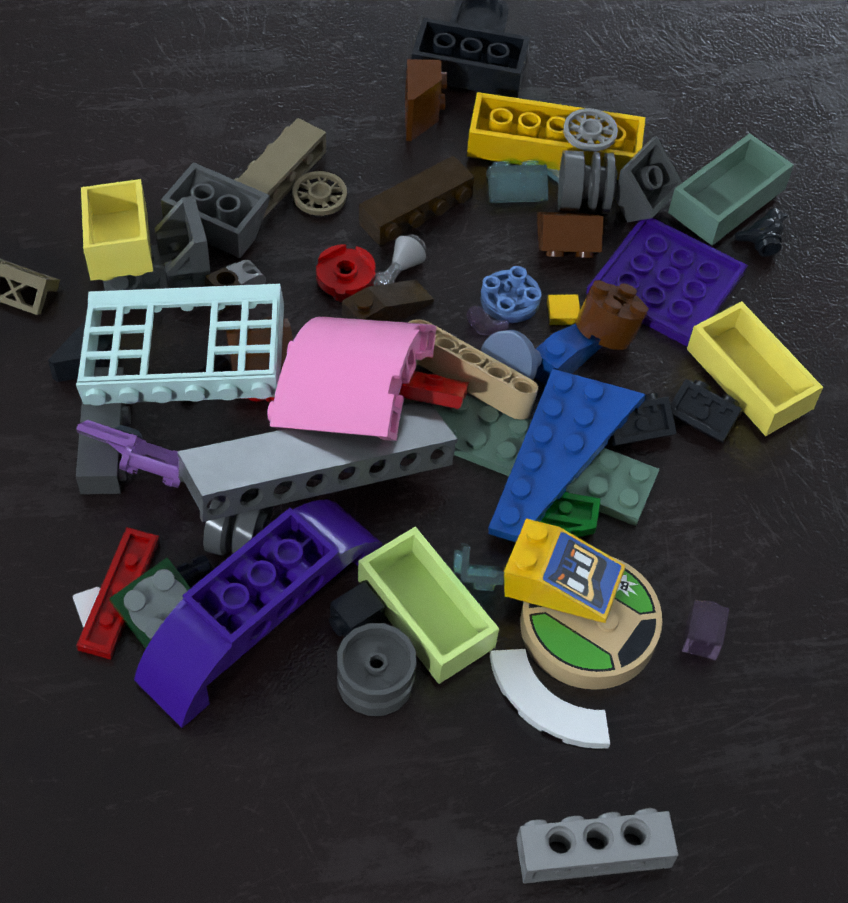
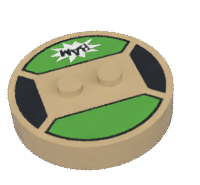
(595, 652)

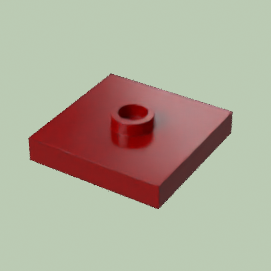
(435, 390)

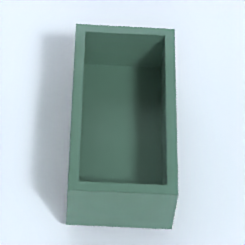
(730, 189)

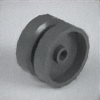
(234, 530)
(376, 669)

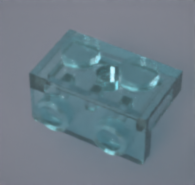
(517, 182)
(481, 576)

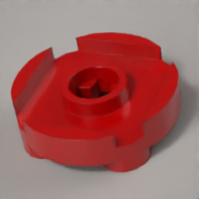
(344, 285)

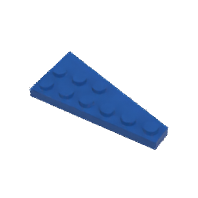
(562, 440)

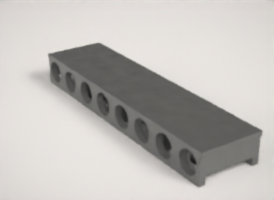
(294, 456)

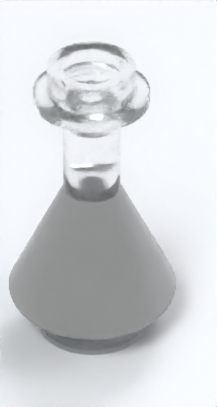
(407, 253)

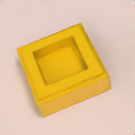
(563, 309)

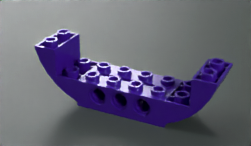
(246, 601)

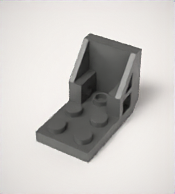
(178, 257)

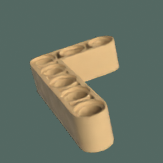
(487, 377)

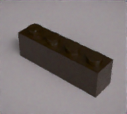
(416, 200)

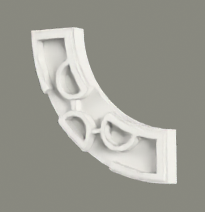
(542, 708)

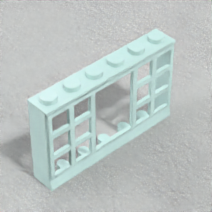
(180, 386)

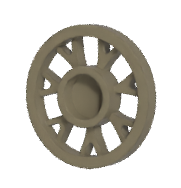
(319, 193)

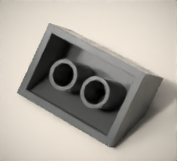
(227, 208)

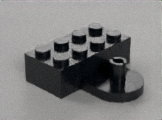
(476, 48)

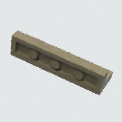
(26, 277)

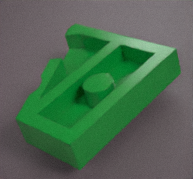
(574, 514)

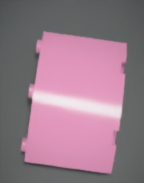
(349, 376)

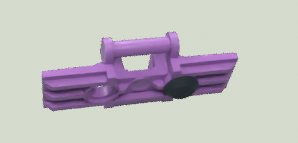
(135, 451)

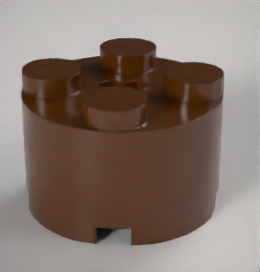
(612, 314)

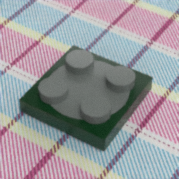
(150, 599)

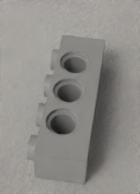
(542, 864)

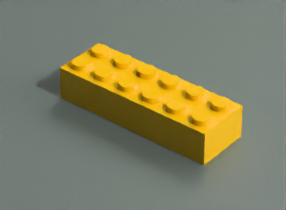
(533, 131)

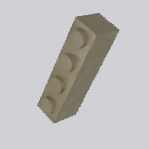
(285, 161)

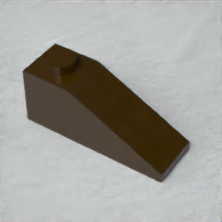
(387, 302)

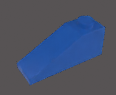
(565, 352)

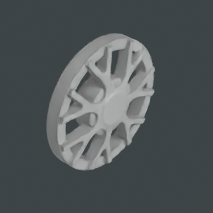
(590, 130)

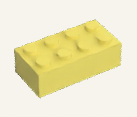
(116, 230)
(754, 368)

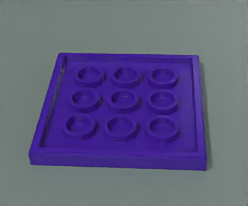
(673, 277)

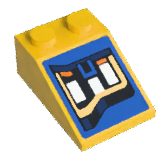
(561, 572)

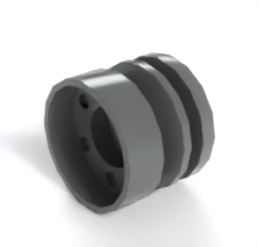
(586, 182)

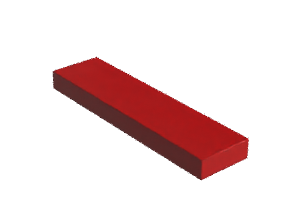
(104, 623)

